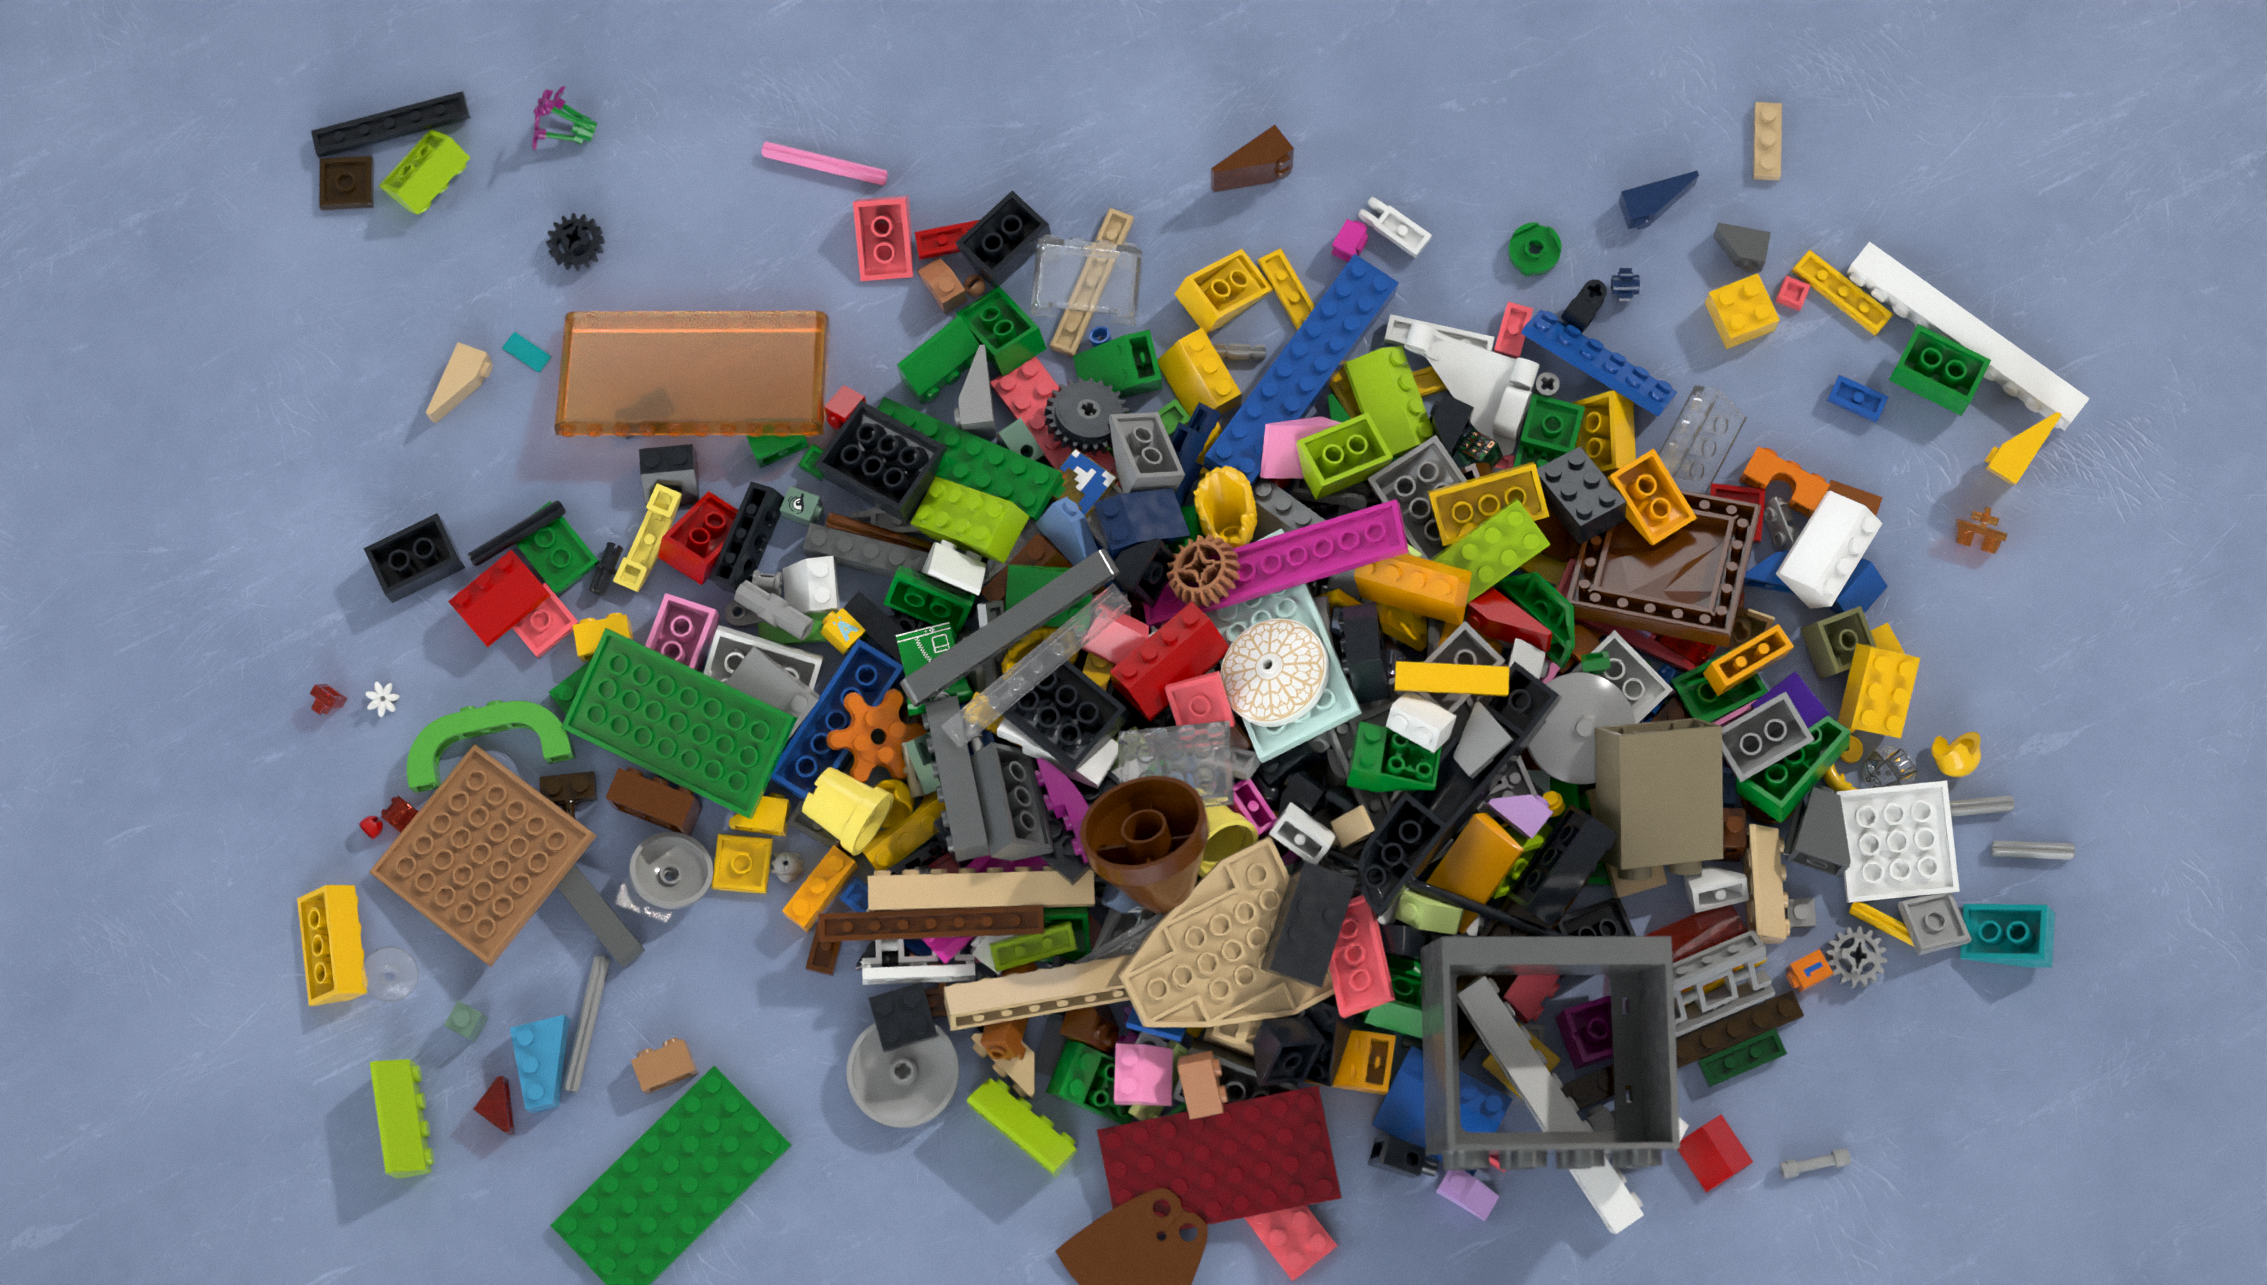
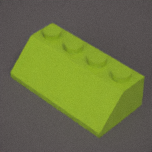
(1391, 397)
(401, 1118)
(1022, 1126)

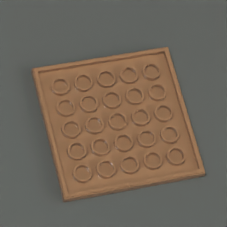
(482, 854)

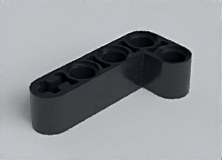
(1402, 941)

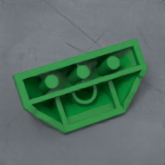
(1546, 606)

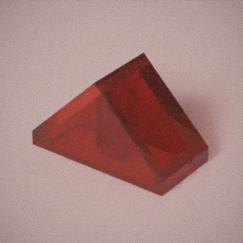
(497, 1105)

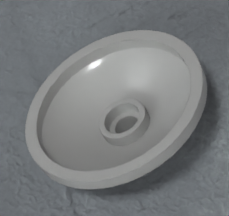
(672, 856)

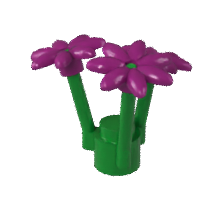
(582, 127)

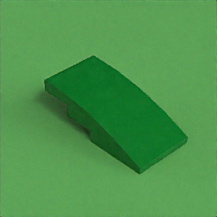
(1548, 430)

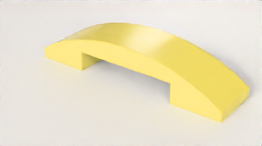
(645, 548)

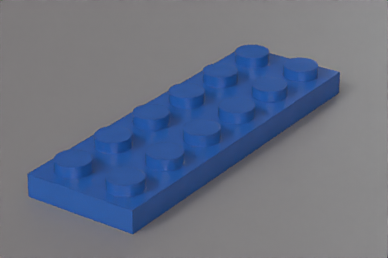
(1599, 362)

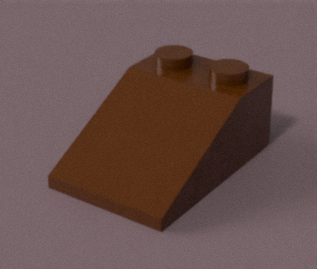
(1255, 163)

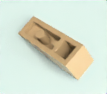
(461, 377)

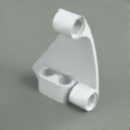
(1481, 378)

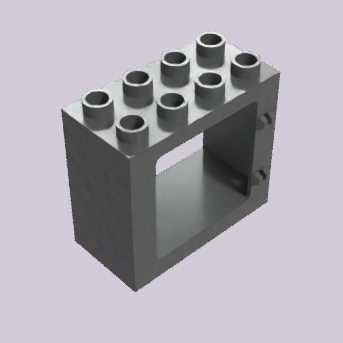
(1640, 1049)

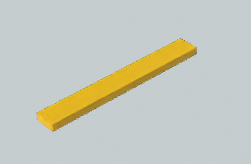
(1298, 307)

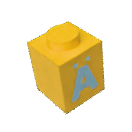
(842, 630)

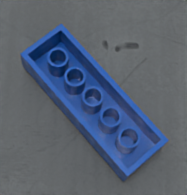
(807, 753)

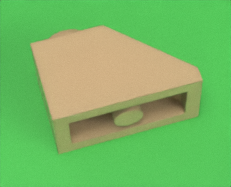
(1351, 828)

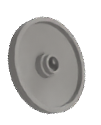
(1567, 739)
(904, 1084)

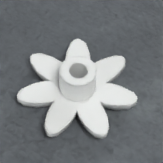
(386, 698)

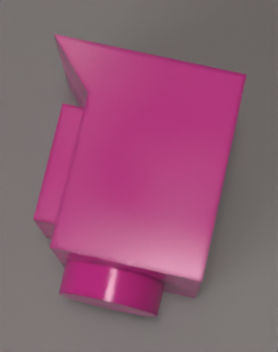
(1350, 240)

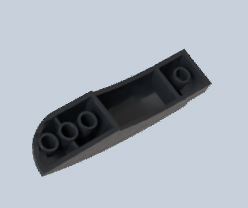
(1429, 819)

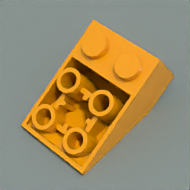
(1365, 1063)

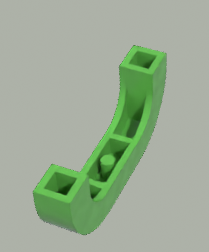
(475, 722)

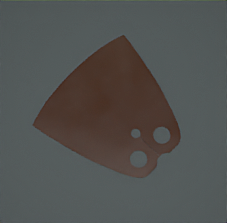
(1125, 1248)

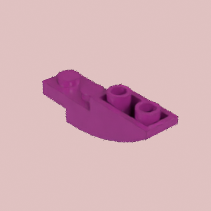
(1064, 800)

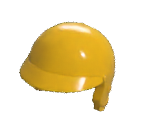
(1960, 756)
(902, 803)

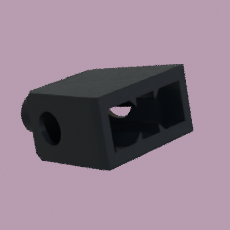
(1390, 1155)

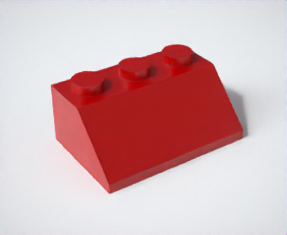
(499, 598)

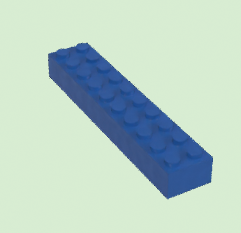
(1305, 365)

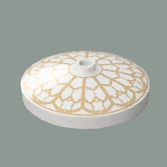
(1275, 672)

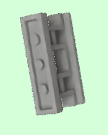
(1711, 966)

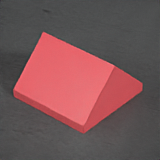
(1118, 639)

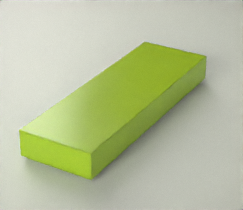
(1030, 948)

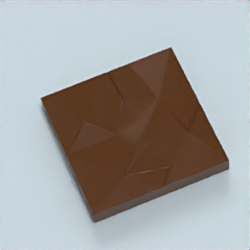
(1678, 586)

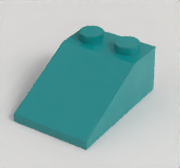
(2009, 934)

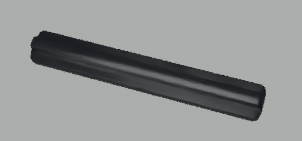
(516, 533)

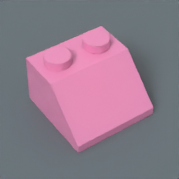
(1143, 1075)

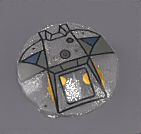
(1889, 767)

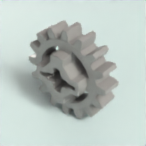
(1868, 958)

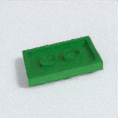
(558, 554)

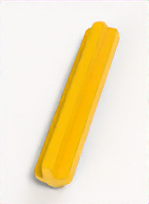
(1881, 921)

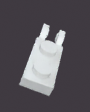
(1396, 227)

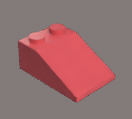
(884, 237)

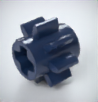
(1625, 284)

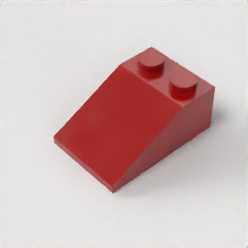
(698, 538)

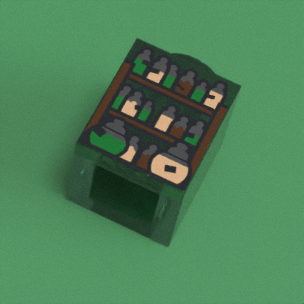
(1479, 449)

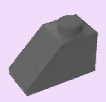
(1743, 245)

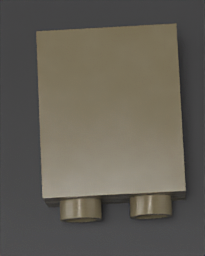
(1660, 795)

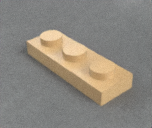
(1767, 141)

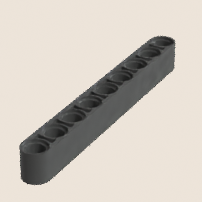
(1009, 627)

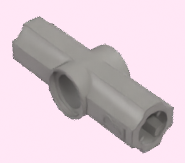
(774, 610)

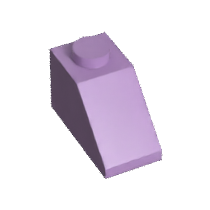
(1521, 812)
(1468, 1193)

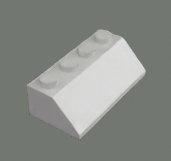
(1828, 550)

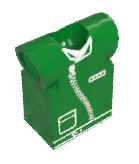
(923, 646)

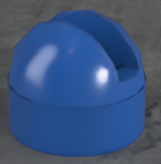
(1099, 331)

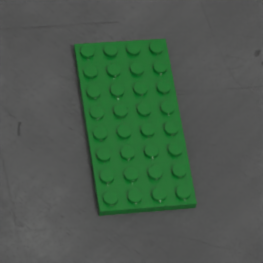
(679, 723)
(671, 1183)

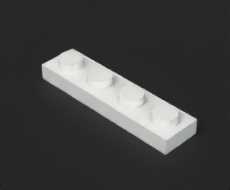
(1399, 327)

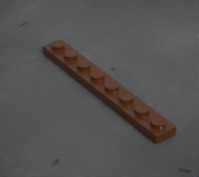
(931, 923)

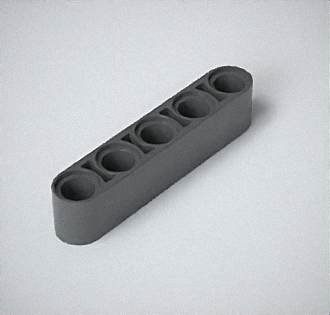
(600, 917)

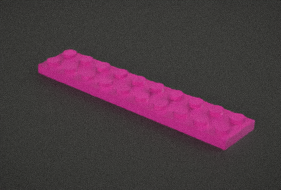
(1302, 557)

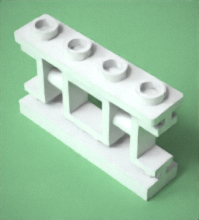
(914, 967)

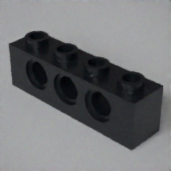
(747, 537)

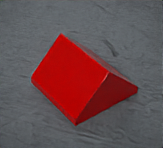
(1713, 1153)

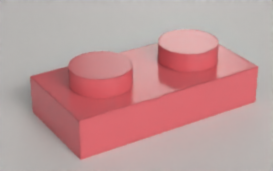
(1510, 338)

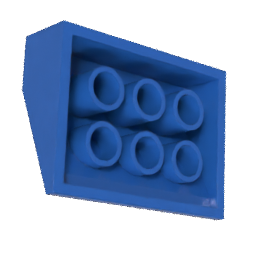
(1404, 1112)

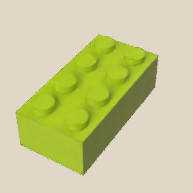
(970, 519)
(1495, 547)

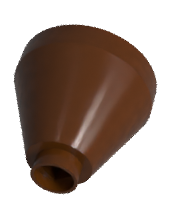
(1148, 840)

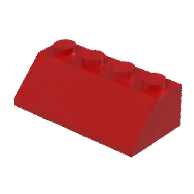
(1174, 653)

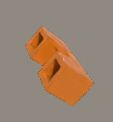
(1805, 487)

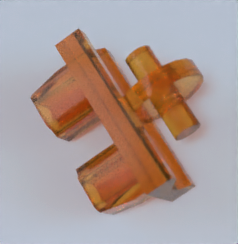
(1992, 537)

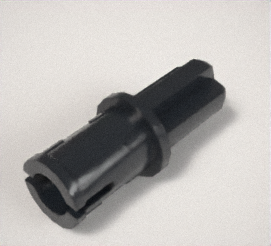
(605, 569)

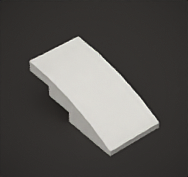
(1090, 773)

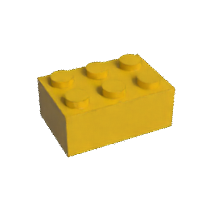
(1878, 690)

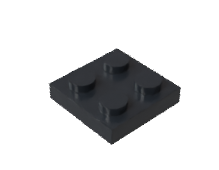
(903, 1017)

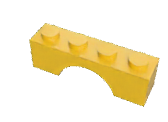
(899, 841)

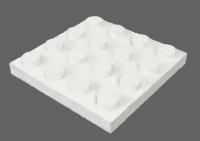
(1899, 842)

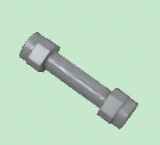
(1837, 1158)

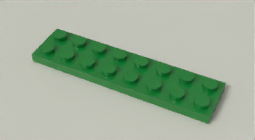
(982, 463)

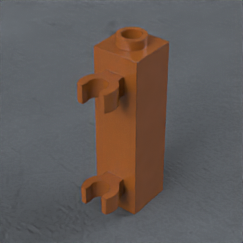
(1005, 1038)

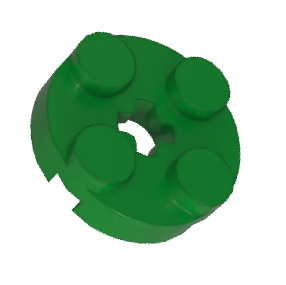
(1539, 235)

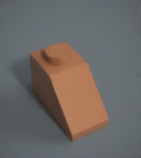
(943, 285)

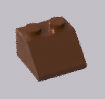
(1093, 1027)

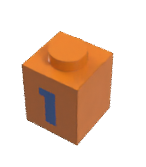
(1808, 971)

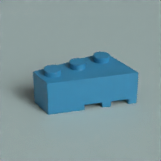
(540, 1061)

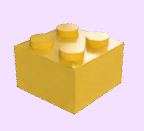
(1742, 311)

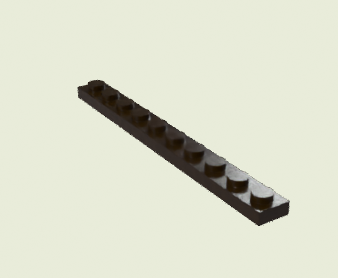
(1698, 1044)

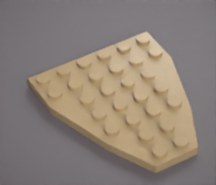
(1209, 951)

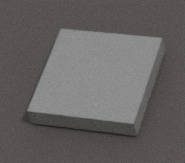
(1934, 922)

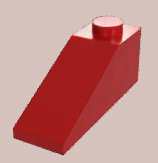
(1505, 621)

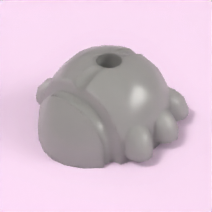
(788, 872)

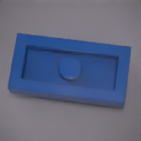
(1857, 398)

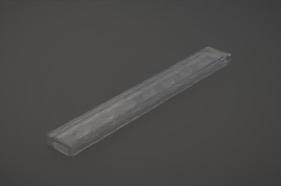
(1036, 666)

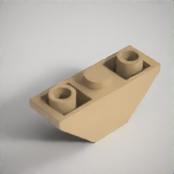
(1019, 1071)

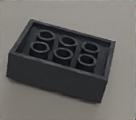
(882, 461)
(1068, 716)

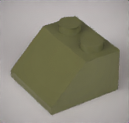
(1834, 641)

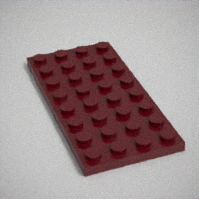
(1229, 1164)

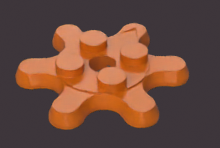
(858, 735)

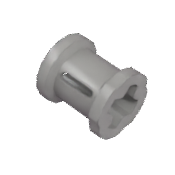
(1545, 380)
(768, 582)

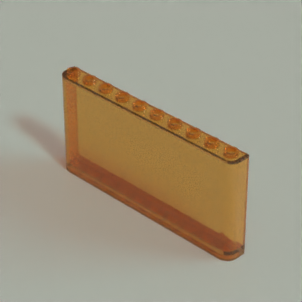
(693, 373)

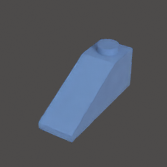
(1068, 530)

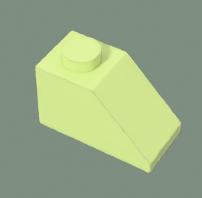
(1428, 913)

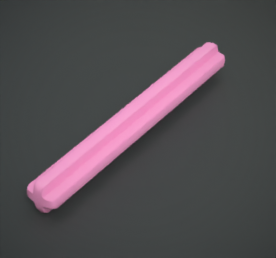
(824, 163)

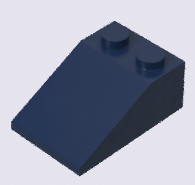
(1140, 517)

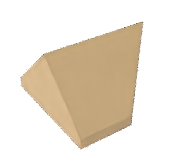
(1748, 626)

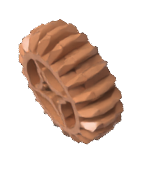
(1211, 575)

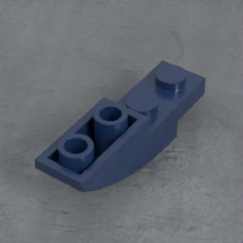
(1189, 443)

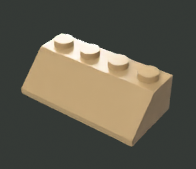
(1765, 886)

